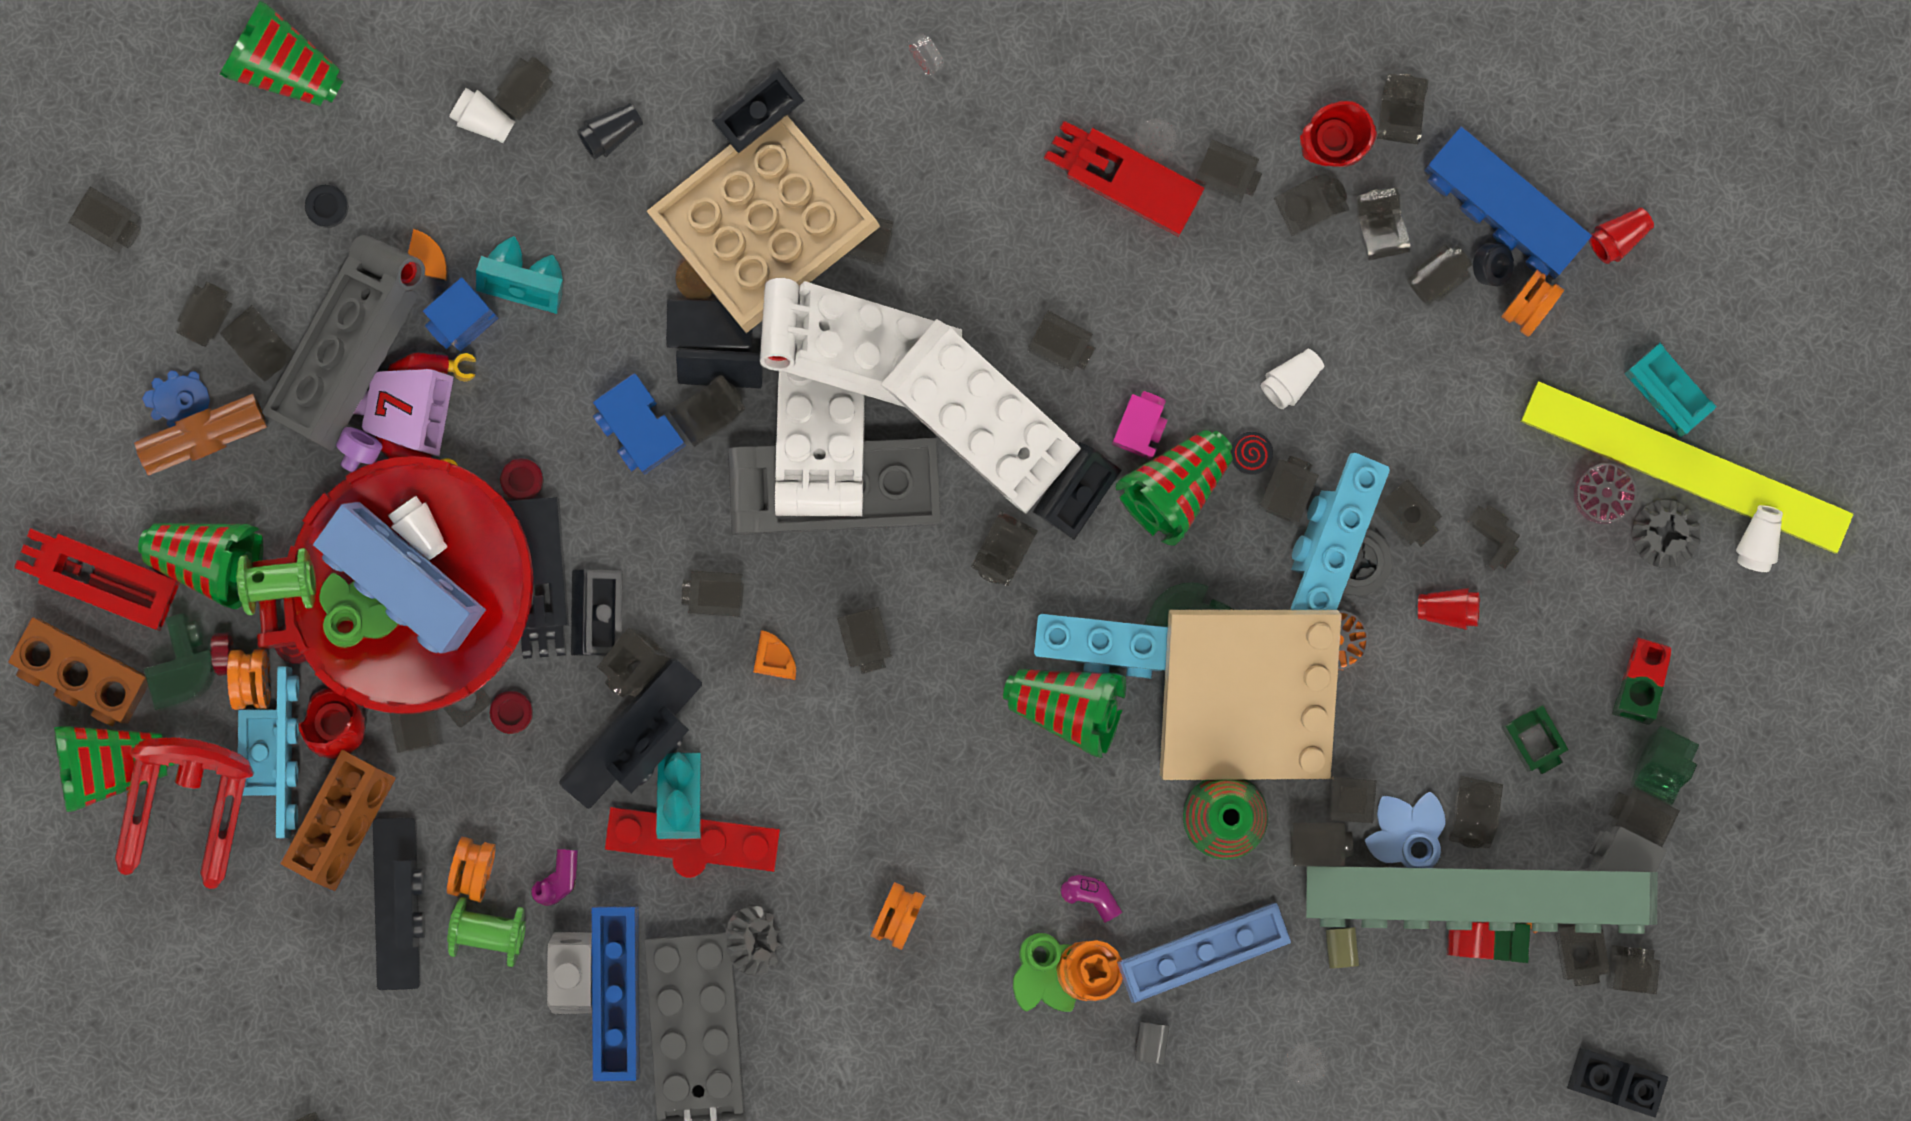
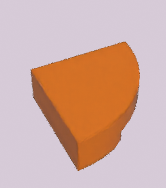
(430, 254)
(774, 657)

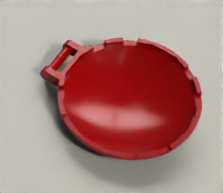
(483, 557)

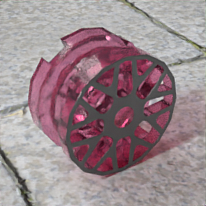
(1605, 493)

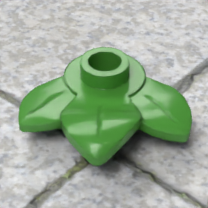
(346, 603)
(1039, 980)

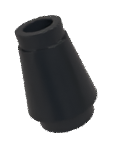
(608, 131)

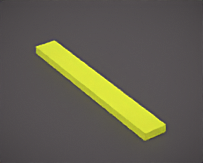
(1684, 466)

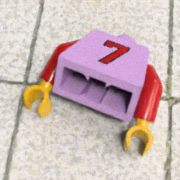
(410, 404)

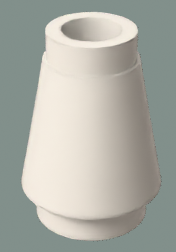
(481, 116)
(1291, 379)
(418, 528)
(1761, 540)

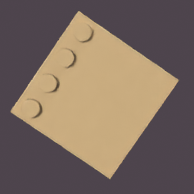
(762, 219)
(1250, 694)

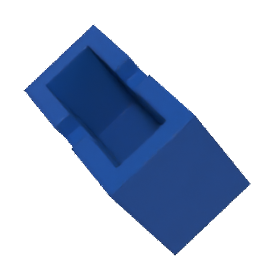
(458, 316)
(643, 436)

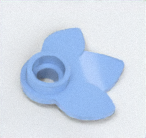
(1403, 827)

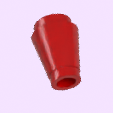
(1620, 235)
(1450, 608)

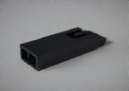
(543, 532)

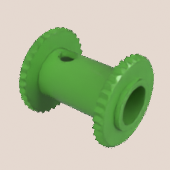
(276, 581)
(486, 931)

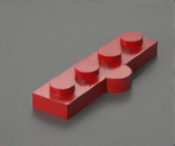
(719, 843)

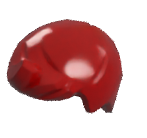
(1338, 135)
(332, 724)

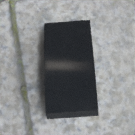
(1617, 1082)

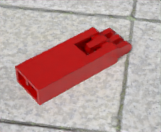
(1137, 186)
(113, 585)

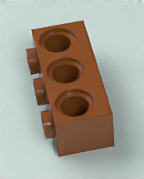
(64, 654)
(338, 820)

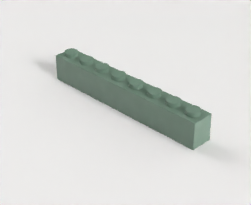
(1482, 896)

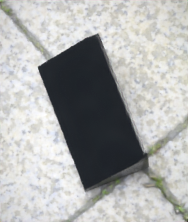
(758, 110)
(703, 325)
(703, 366)
(1077, 491)
(595, 611)

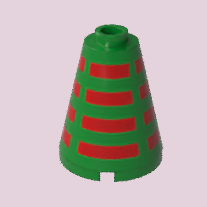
(281, 60)
(1176, 485)
(202, 556)
(1069, 705)
(96, 763)
(1205, 822)

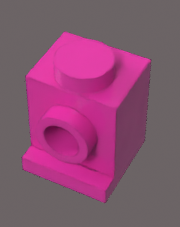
(1141, 424)

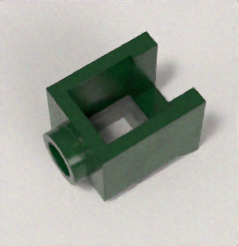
(1536, 740)

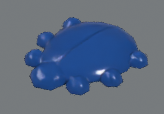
(176, 397)

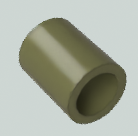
(1342, 947)

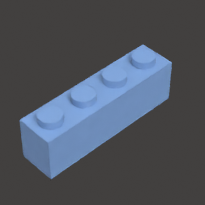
(398, 578)

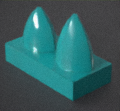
(505, 278)
(679, 796)

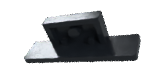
(636, 738)
(396, 903)

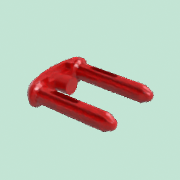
(192, 759)

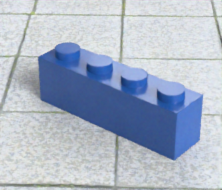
(1507, 203)
(615, 993)

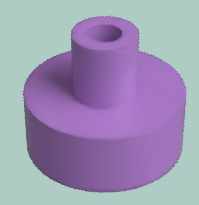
(358, 448)

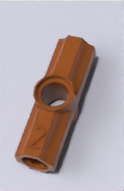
(200, 434)

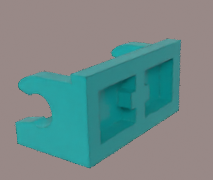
(1670, 390)

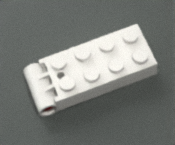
(835, 336)
(981, 415)
(818, 449)

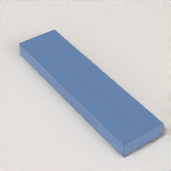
(1203, 952)

